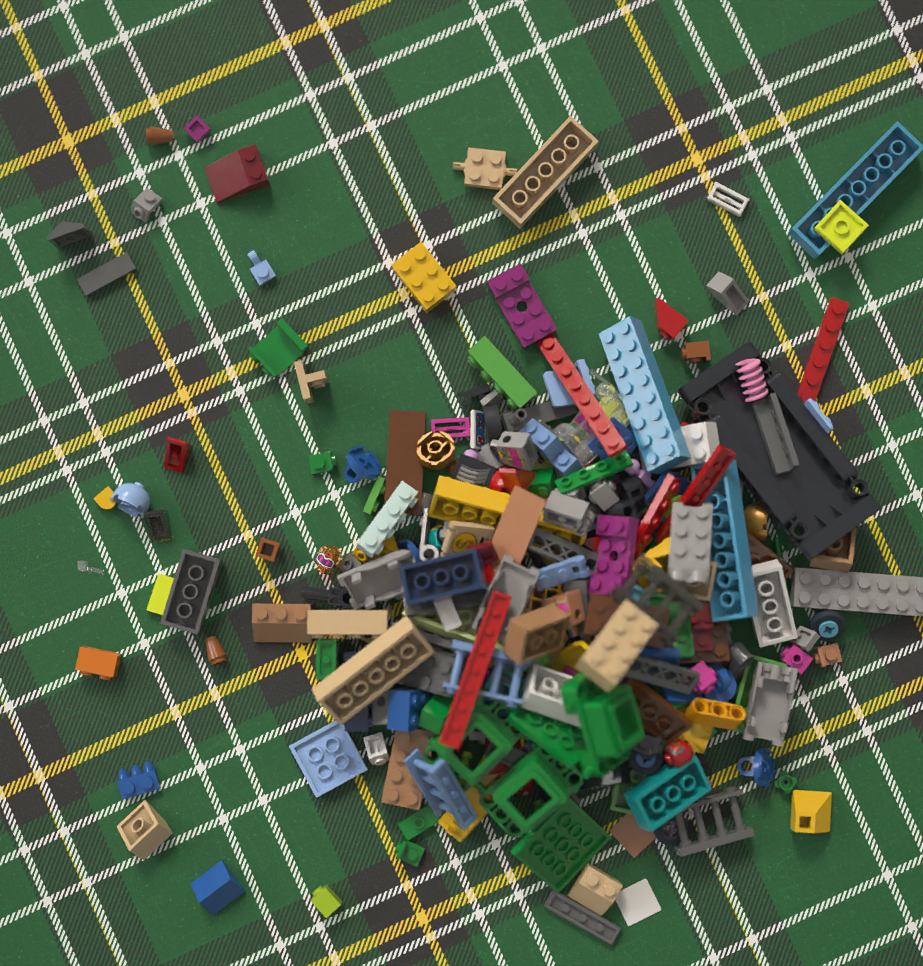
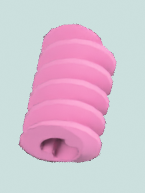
(753, 379)

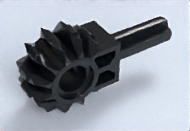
(334, 596)

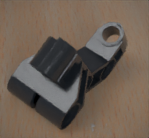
(631, 502)

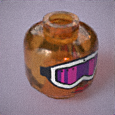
(328, 559)

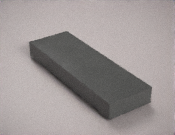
(106, 274)

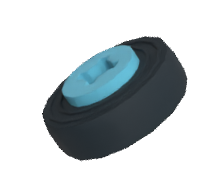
(829, 618)

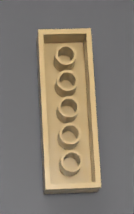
(545, 172)
(372, 670)

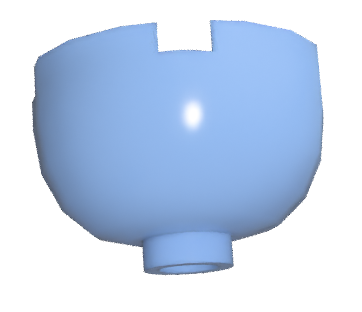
(132, 499)

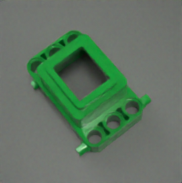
(607, 722)
(495, 727)
(547, 772)

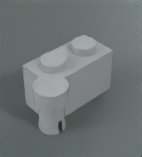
(567, 511)

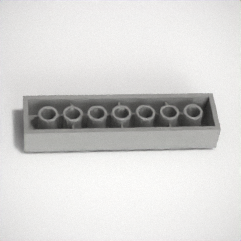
(856, 591)

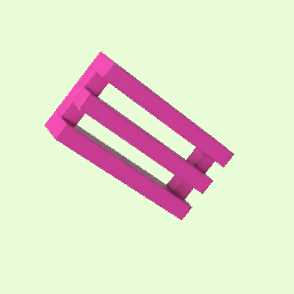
(451, 428)

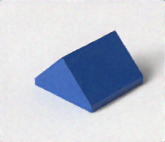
(217, 888)

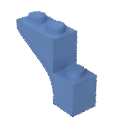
(551, 448)

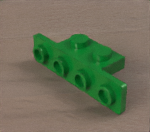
(593, 473)

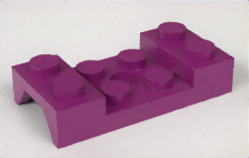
(509, 290)
(618, 536)

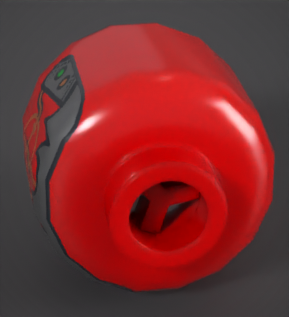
(678, 753)

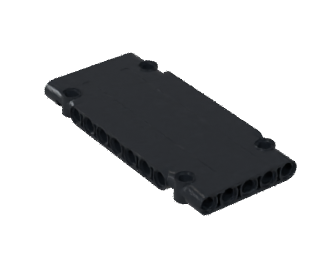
(819, 492)

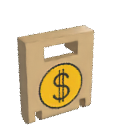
(465, 532)

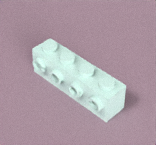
(385, 521)

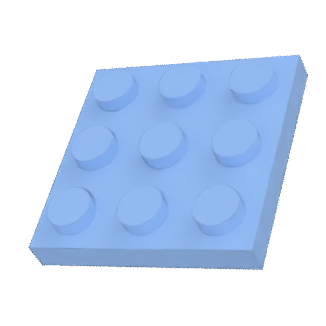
(328, 758)

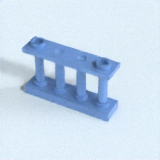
(462, 649)
(441, 788)

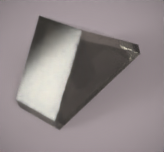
(158, 525)

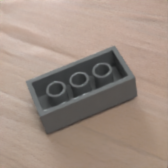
(191, 591)
(433, 673)

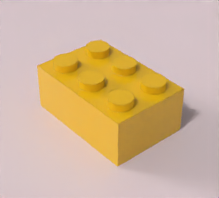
(424, 277)

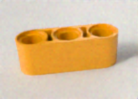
(715, 713)

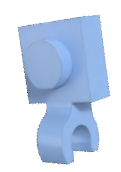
(261, 270)

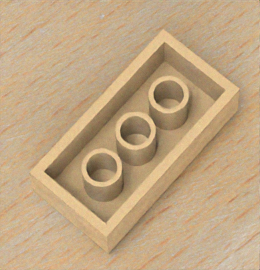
(347, 622)
(616, 645)

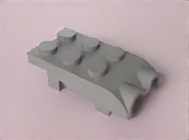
(690, 543)
(376, 579)
(515, 582)
(770, 702)

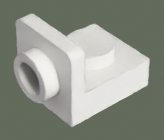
(376, 749)

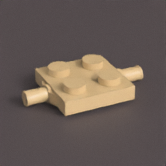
(484, 168)

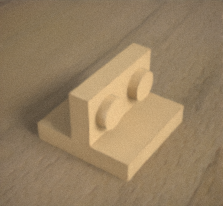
(307, 381)

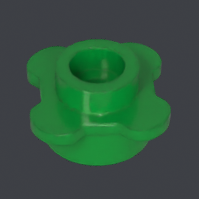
(791, 781)

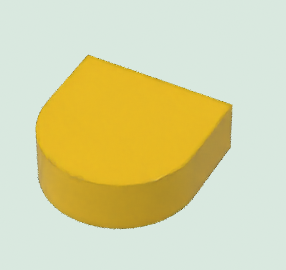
(103, 499)

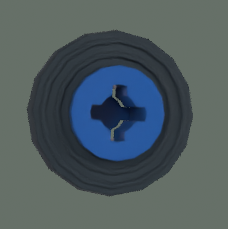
(645, 767)

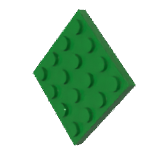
(554, 736)
(561, 845)

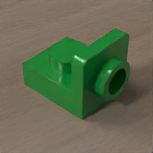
(322, 462)
(409, 852)

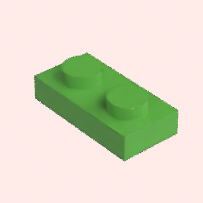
(372, 503)

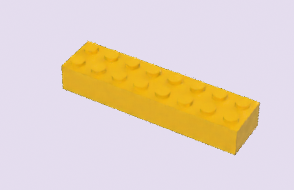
(476, 504)

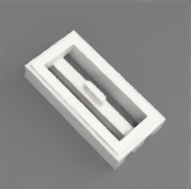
(710, 198)

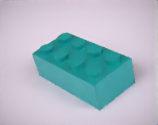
(666, 793)

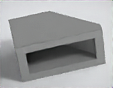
(728, 292)

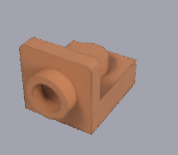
(827, 654)

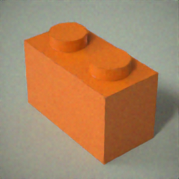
(98, 662)

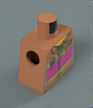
(571, 604)

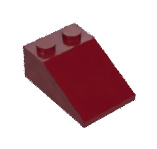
(237, 174)

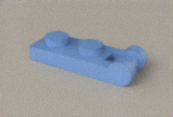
(562, 572)

